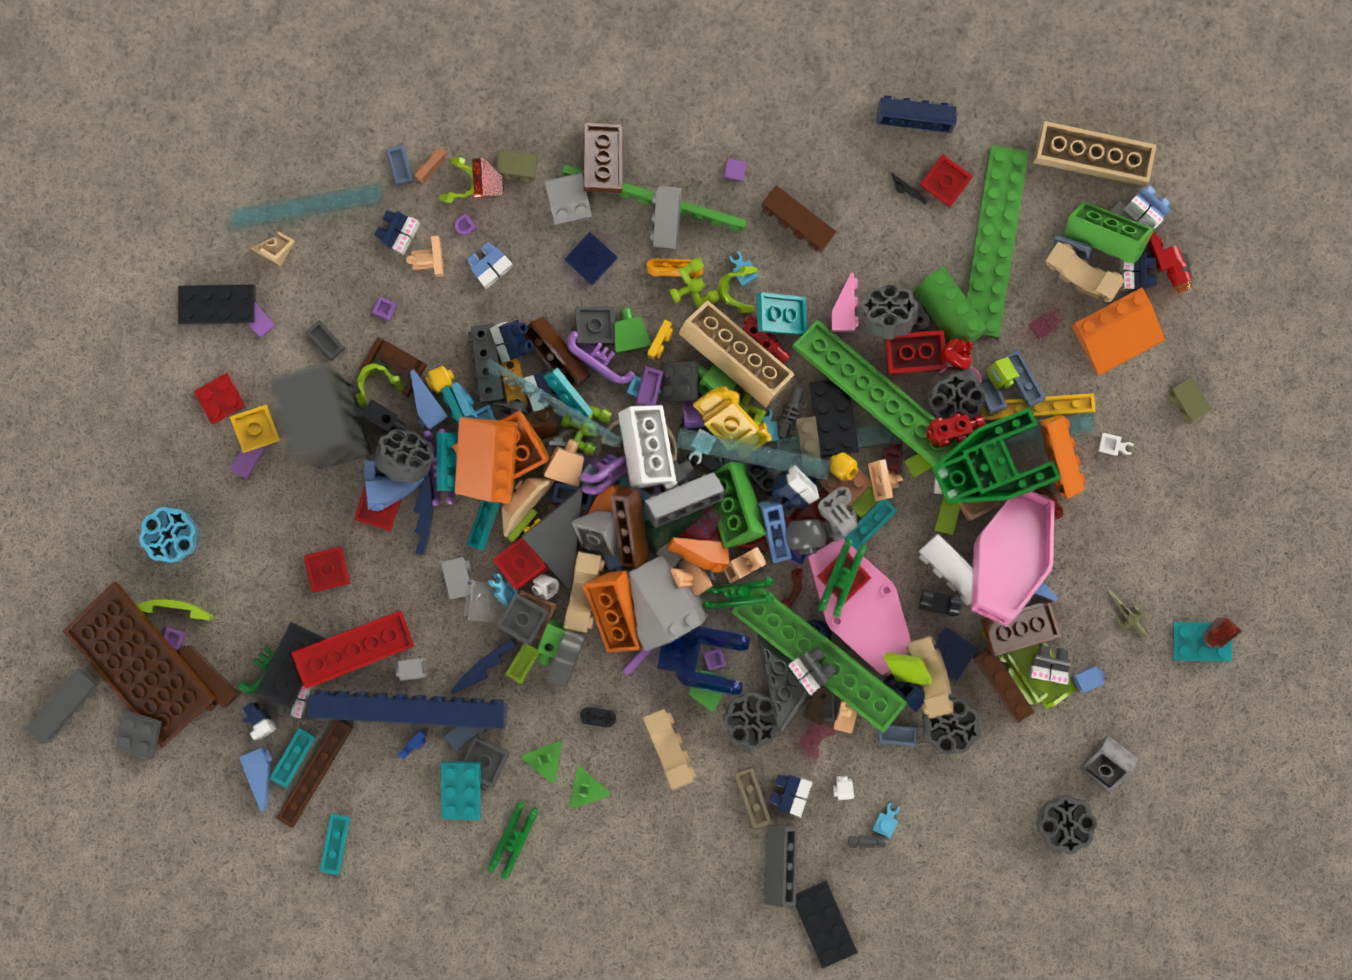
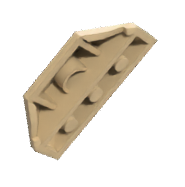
(524, 498)

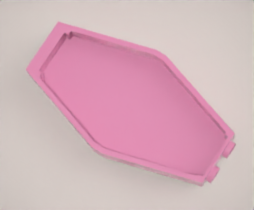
(1012, 556)
(871, 618)

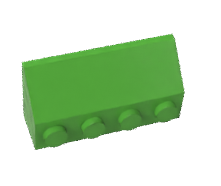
(1108, 232)
(949, 307)
(739, 510)

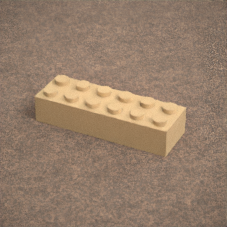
(1094, 153)
(736, 353)

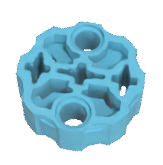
(176, 551)

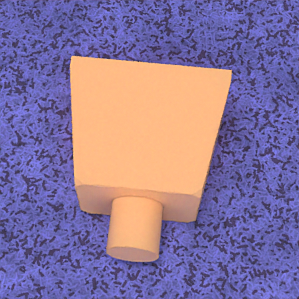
(565, 464)

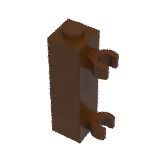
(211, 678)

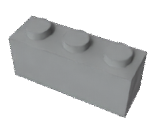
(666, 217)

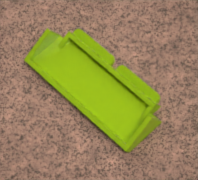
(1033, 689)

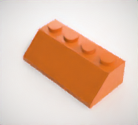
(1060, 449)
(613, 611)

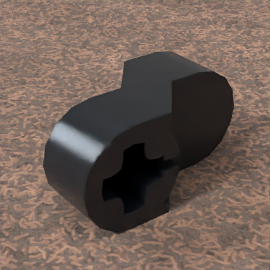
(710, 464)

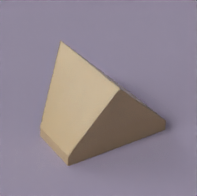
(275, 248)

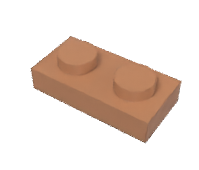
(431, 165)

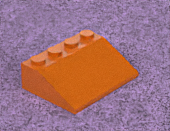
(1119, 331)
(529, 448)
(486, 459)

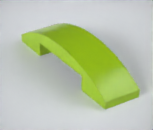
(196, 612)

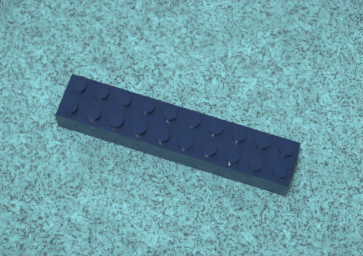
(407, 710)

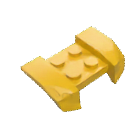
(728, 419)

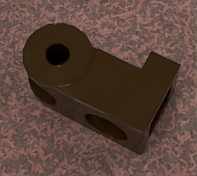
(816, 705)

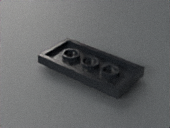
(216, 304)
(833, 419)
(281, 678)
(824, 924)

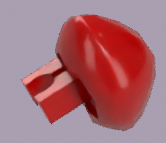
(958, 353)

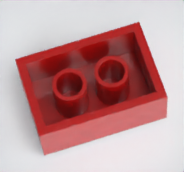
(915, 353)

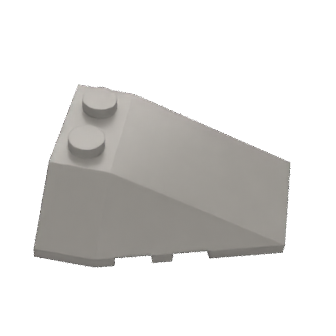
(661, 606)

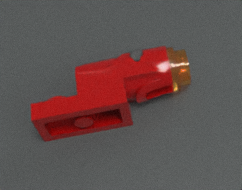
(1173, 261)

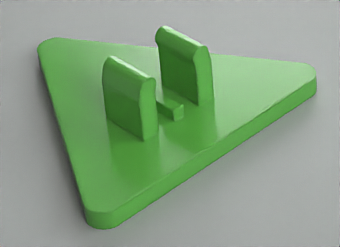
(545, 760)
(586, 789)

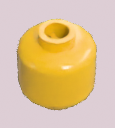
(439, 378)
(843, 466)

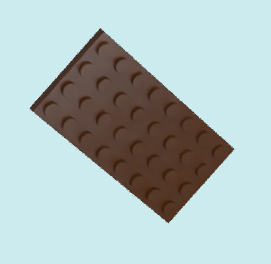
(138, 662)

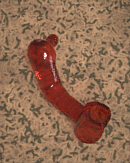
(1058, 510)
(797, 582)

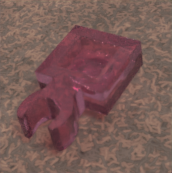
(1044, 325)

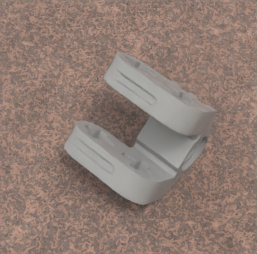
(839, 519)

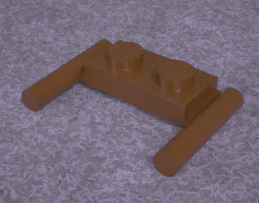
(396, 358)

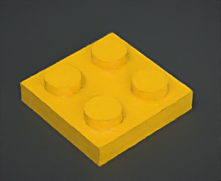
(664, 334)
(254, 428)

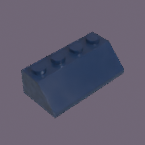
(916, 115)

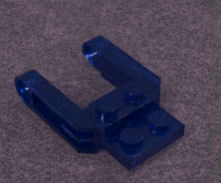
(683, 653)

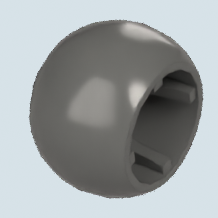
(806, 536)

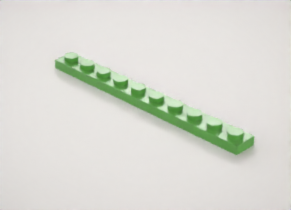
(699, 213)

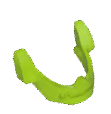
(459, 162)
(724, 286)
(370, 370)

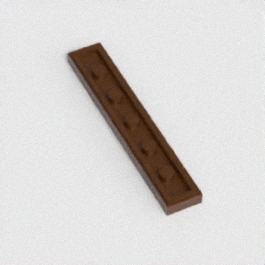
(314, 773)

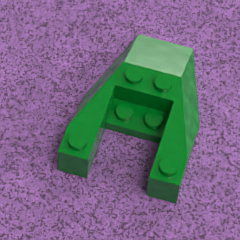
(983, 468)

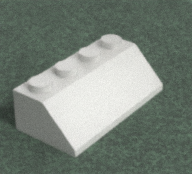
(646, 446)
(949, 565)

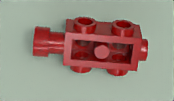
(763, 337)
(953, 430)

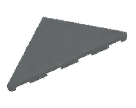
(556, 538)
(784, 686)

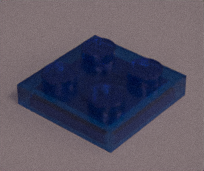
(591, 258)
(955, 652)

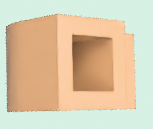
(744, 565)

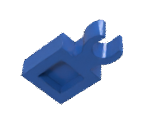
(417, 741)

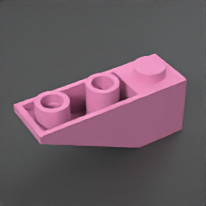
(843, 313)

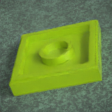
(908, 669)

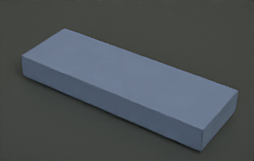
(1026, 382)

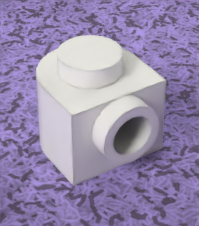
(545, 586)
(843, 788)

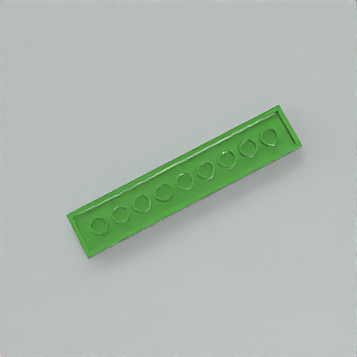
(996, 235)
(871, 390)
(850, 680)

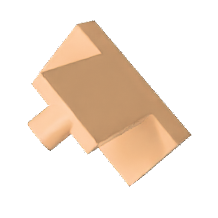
(428, 258)
(883, 480)
(691, 577)
(845, 718)

